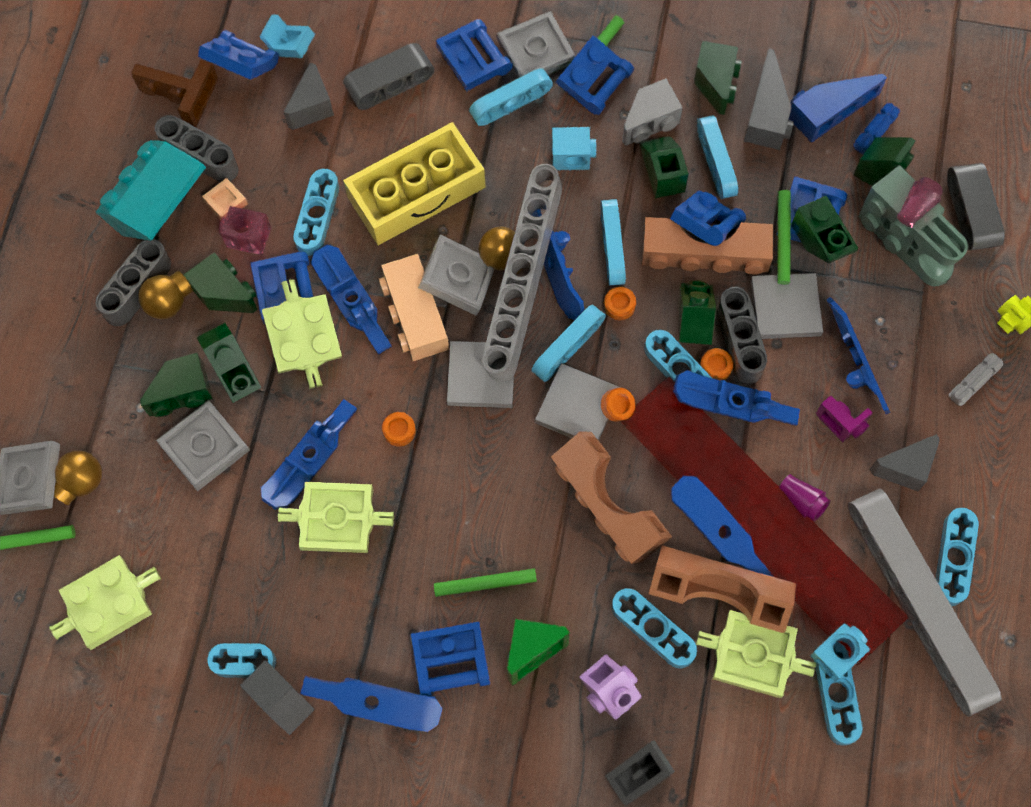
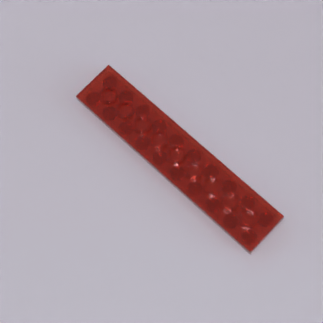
(789, 545)

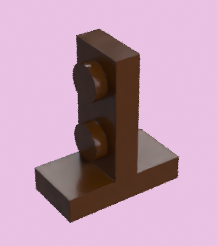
(189, 93)

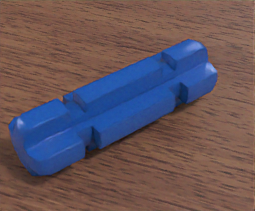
(876, 127)

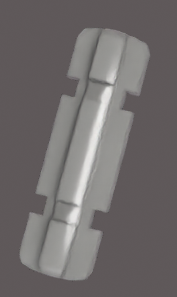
(976, 379)

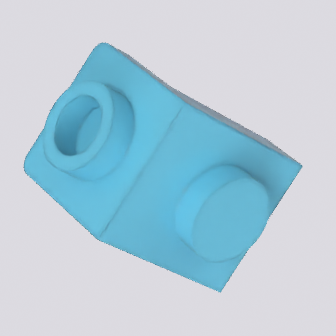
(286, 39)

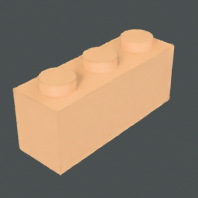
(413, 308)

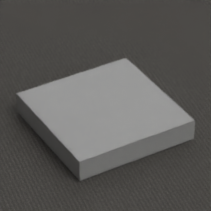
(536, 46)
(456, 275)
(787, 309)
(470, 382)
(574, 403)
(203, 445)
(28, 477)

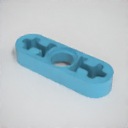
(510, 97)
(717, 157)
(312, 199)
(612, 242)
(568, 343)
(672, 345)
(951, 531)
(653, 613)
(851, 718)

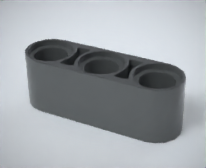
(388, 76)
(189, 138)
(975, 206)
(135, 267)
(742, 321)

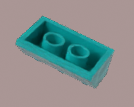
(149, 190)

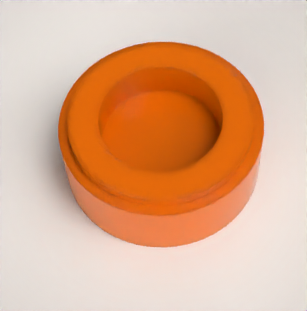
(620, 303)
(717, 363)
(618, 404)
(398, 429)

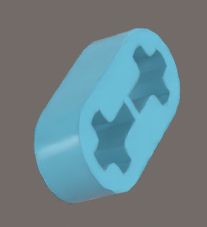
(239, 652)

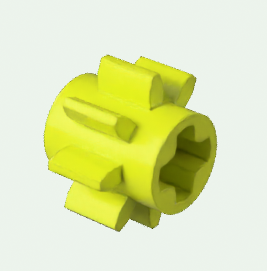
(1015, 314)

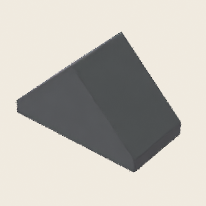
(309, 101)
(908, 465)
(277, 697)
(640, 773)

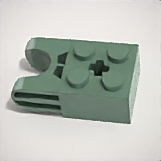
(928, 246)

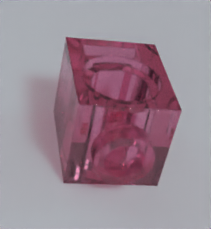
(254, 238)

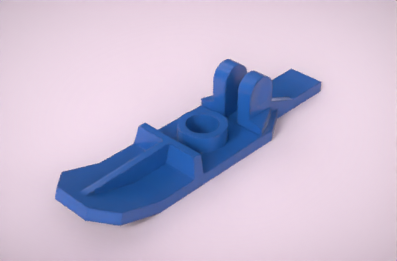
(559, 275)
(341, 284)
(864, 375)
(717, 396)
(296, 469)
(708, 516)
(394, 705)

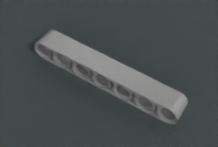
(522, 287)
(924, 603)

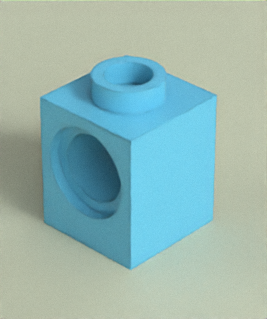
(572, 148)
(833, 665)

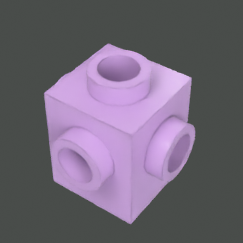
(610, 687)

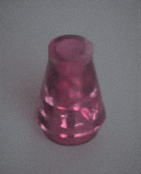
(920, 200)

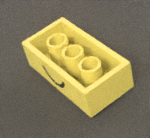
(415, 183)

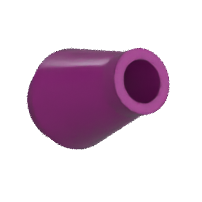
(805, 497)

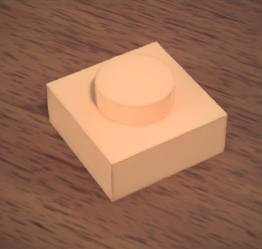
(224, 196)

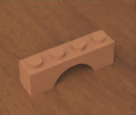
(669, 246)
(584, 465)
(760, 597)

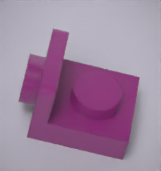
(839, 419)

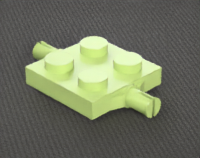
(301, 333)
(336, 517)
(105, 602)
(755, 655)

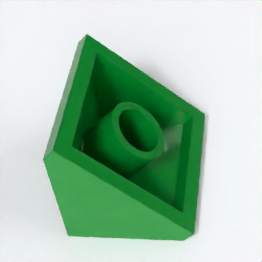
(532, 646)

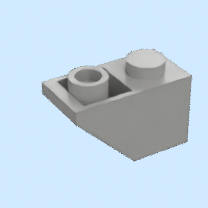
(652, 111)

